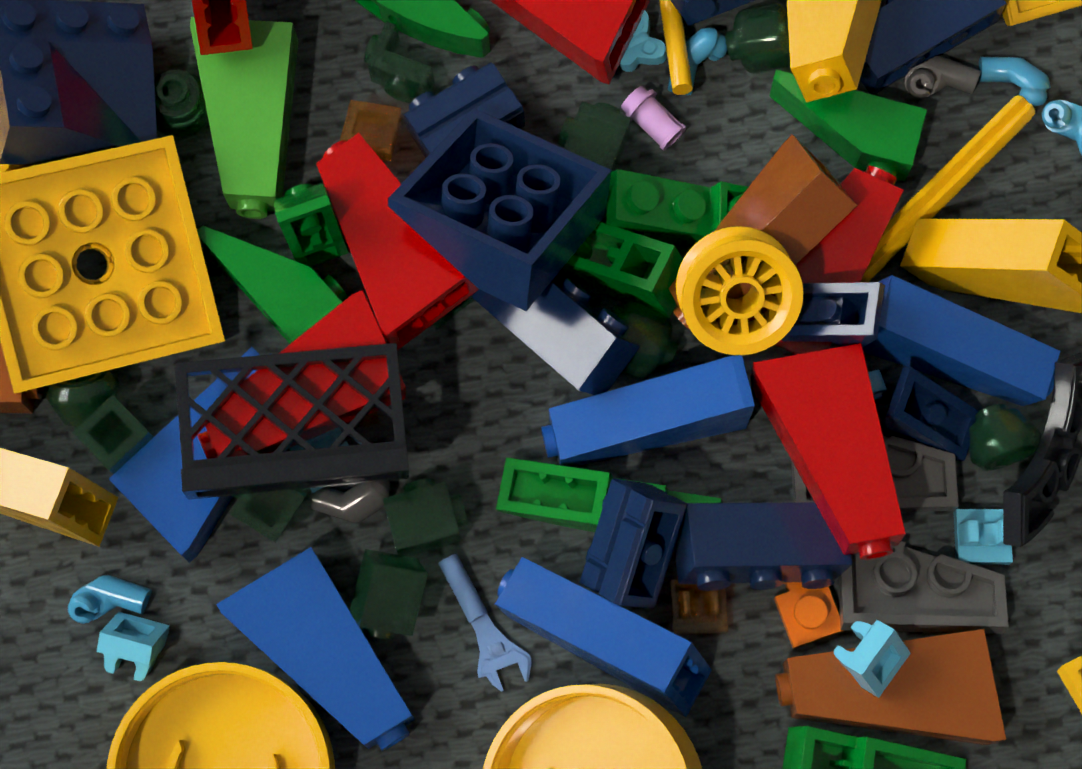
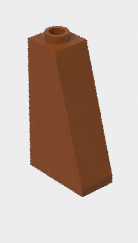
(790, 200)
(937, 693)

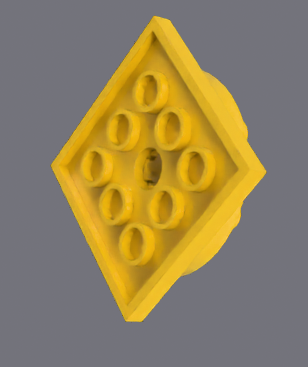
(155, 283)

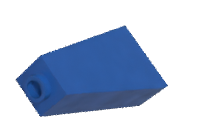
(961, 345)
(652, 414)
(154, 483)
(604, 635)
(315, 640)

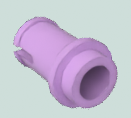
(653, 117)

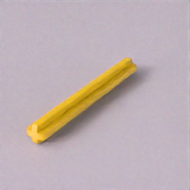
(950, 180)

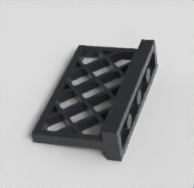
(292, 468)

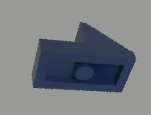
(839, 313)
(929, 414)

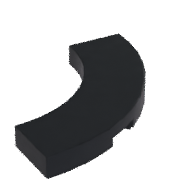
(1054, 463)

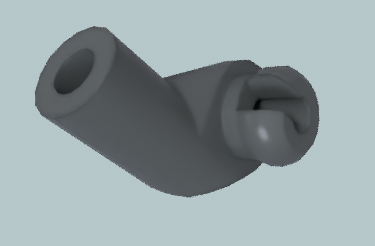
(939, 73)

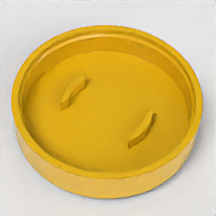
(221, 720)
(592, 730)

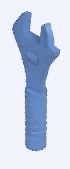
(494, 647)

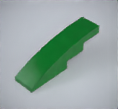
(563, 493)

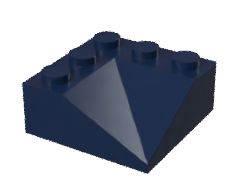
(73, 79)
(503, 205)

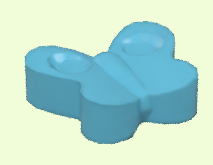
(643, 48)

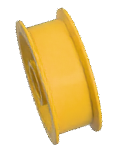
(745, 336)

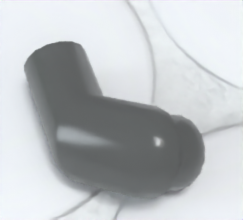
(353, 504)

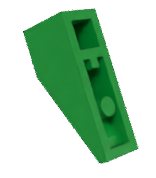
(857, 125)
(309, 224)
(627, 267)
(281, 288)

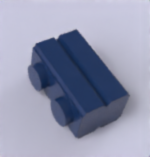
(484, 89)
(633, 543)

